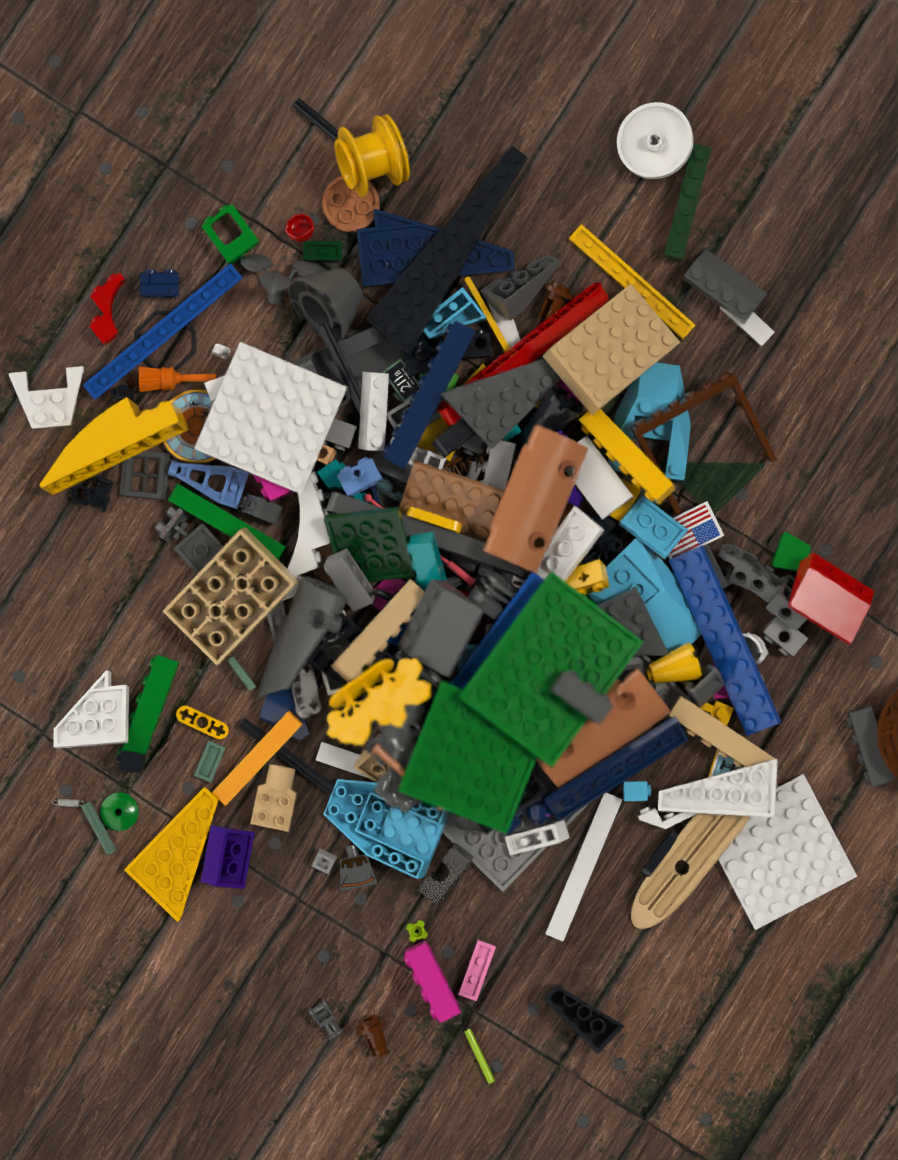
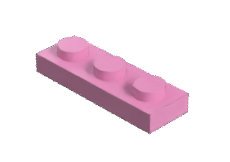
(477, 970)

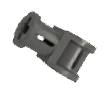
(326, 1018)

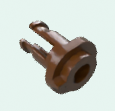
(554, 299)
(372, 1030)

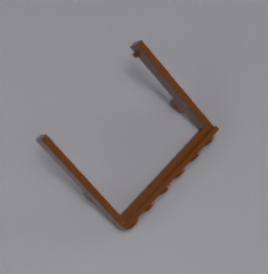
(692, 399)

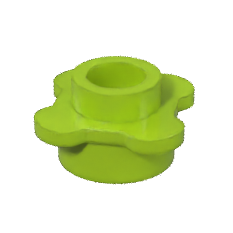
(413, 935)

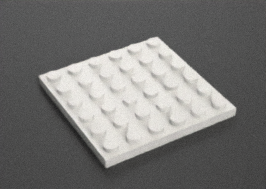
(270, 418)
(785, 857)

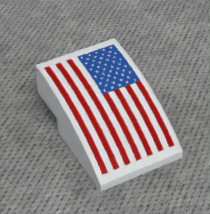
(701, 529)

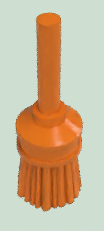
(167, 378)

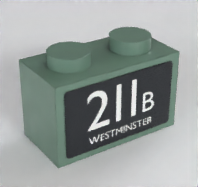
(401, 382)

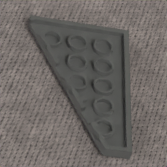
(501, 401)
(632, 613)

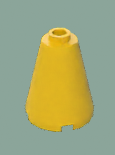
(675, 666)

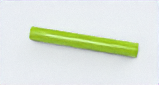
(479, 1056)

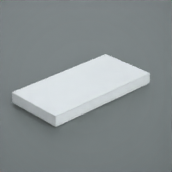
(600, 482)
(570, 544)

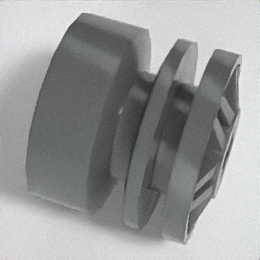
(496, 591)

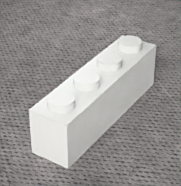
(373, 411)

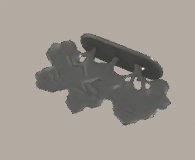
(399, 744)

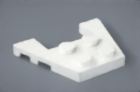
(50, 406)

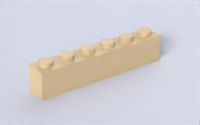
(378, 631)
(717, 734)

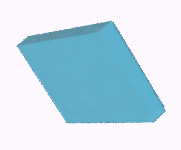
(653, 527)

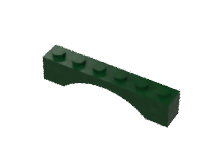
(687, 202)

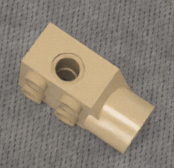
(275, 799)

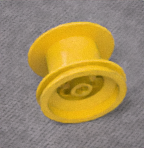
(372, 155)

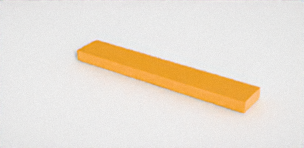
(257, 758)

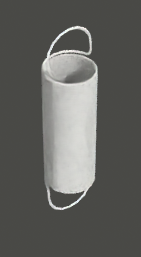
(68, 802)

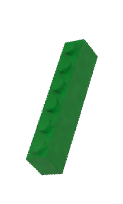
(150, 704)

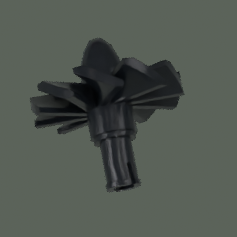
(608, 541)

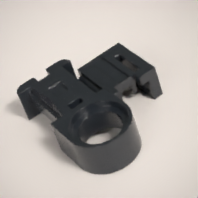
(98, 496)

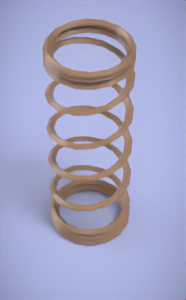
(481, 462)

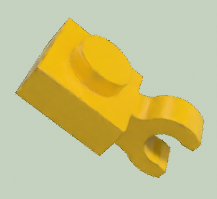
(719, 711)

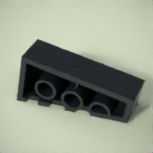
(586, 1021)

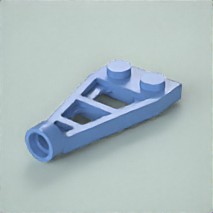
(233, 486)

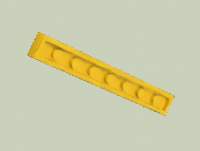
(626, 275)

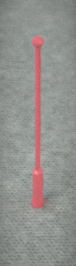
(450, 564)

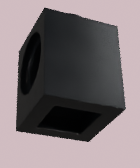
(131, 761)

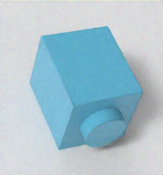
(636, 790)

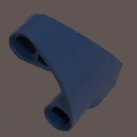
(277, 705)

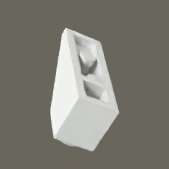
(537, 837)

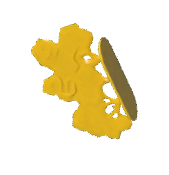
(383, 702)

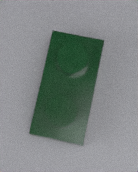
(322, 251)

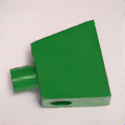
(789, 552)

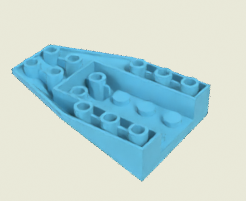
(658, 589)
(384, 831)

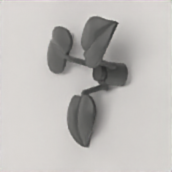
(275, 283)

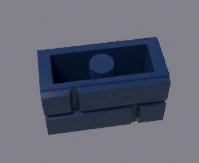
(160, 284)

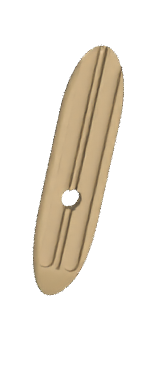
(699, 845)

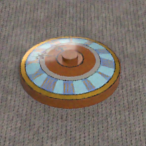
(195, 408)

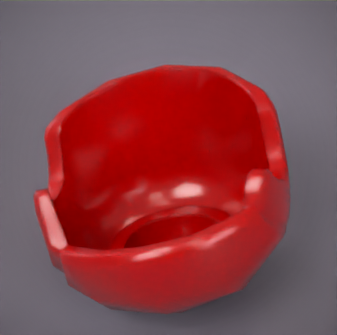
(300, 228)

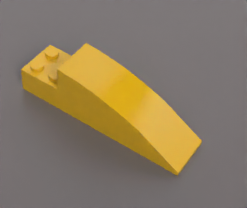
(111, 439)

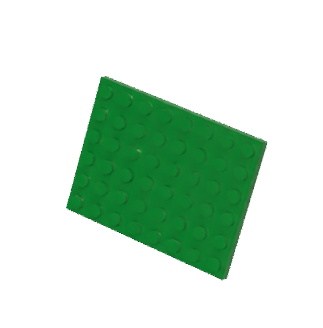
(550, 635)

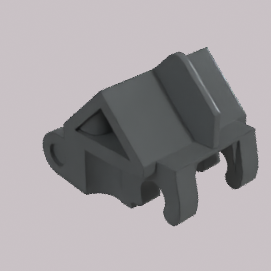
(706, 687)

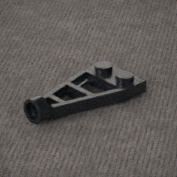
(534, 790)

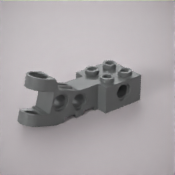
(771, 588)

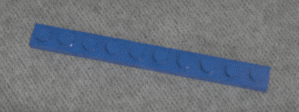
(162, 331)

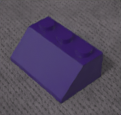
(227, 857)

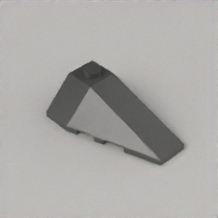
(515, 292)

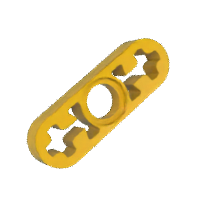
(434, 519)
(213, 733)

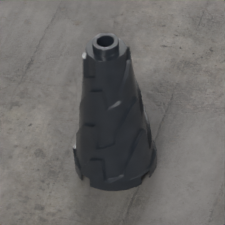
(553, 414)

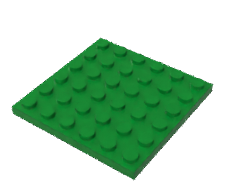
(467, 763)

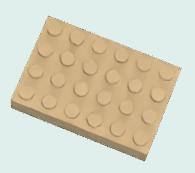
(611, 349)
(231, 596)

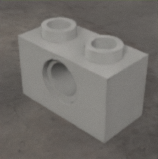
(795, 638)

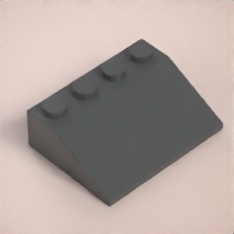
(441, 627)

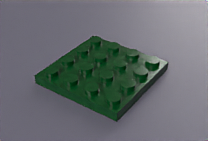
(374, 541)

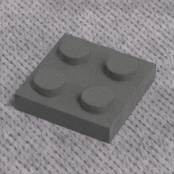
(199, 548)

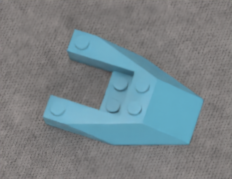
(652, 392)

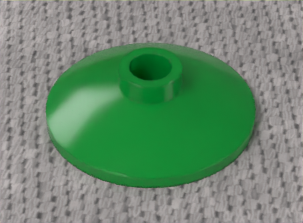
(129, 811)

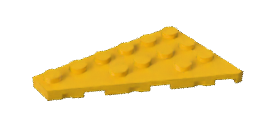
(172, 857)

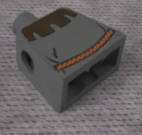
(356, 870)

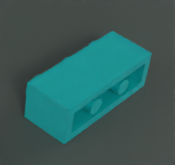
(425, 559)

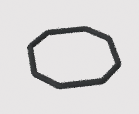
(188, 326)

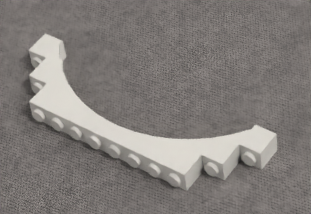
(312, 513)

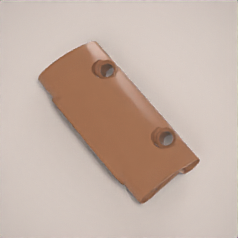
(535, 498)
(634, 714)

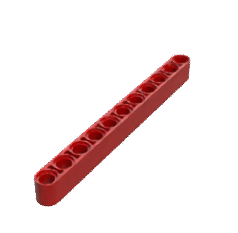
(539, 339)

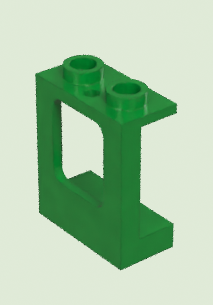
(239, 246)

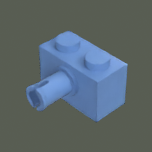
(359, 477)

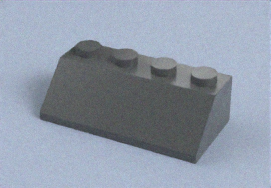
(724, 286)

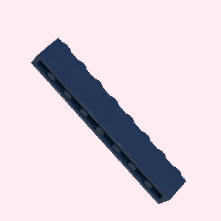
(429, 395)

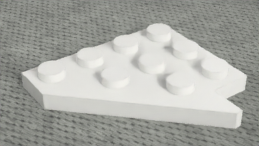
(96, 718)

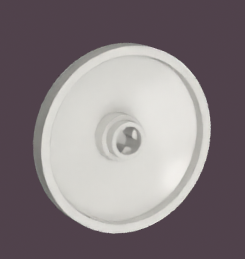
(655, 140)

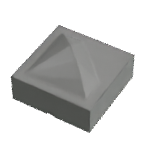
(324, 861)

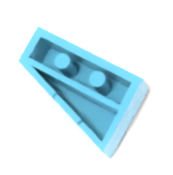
(457, 307)

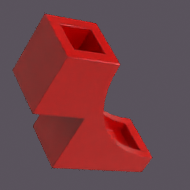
(103, 296)

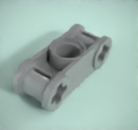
(305, 692)

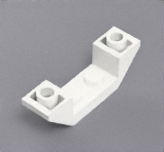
(651, 816)

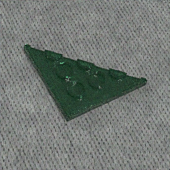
(717, 481)

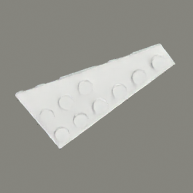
(738, 792)

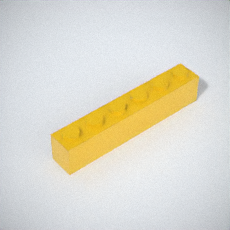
(628, 455)

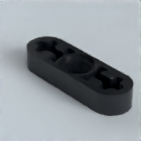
(659, 853)

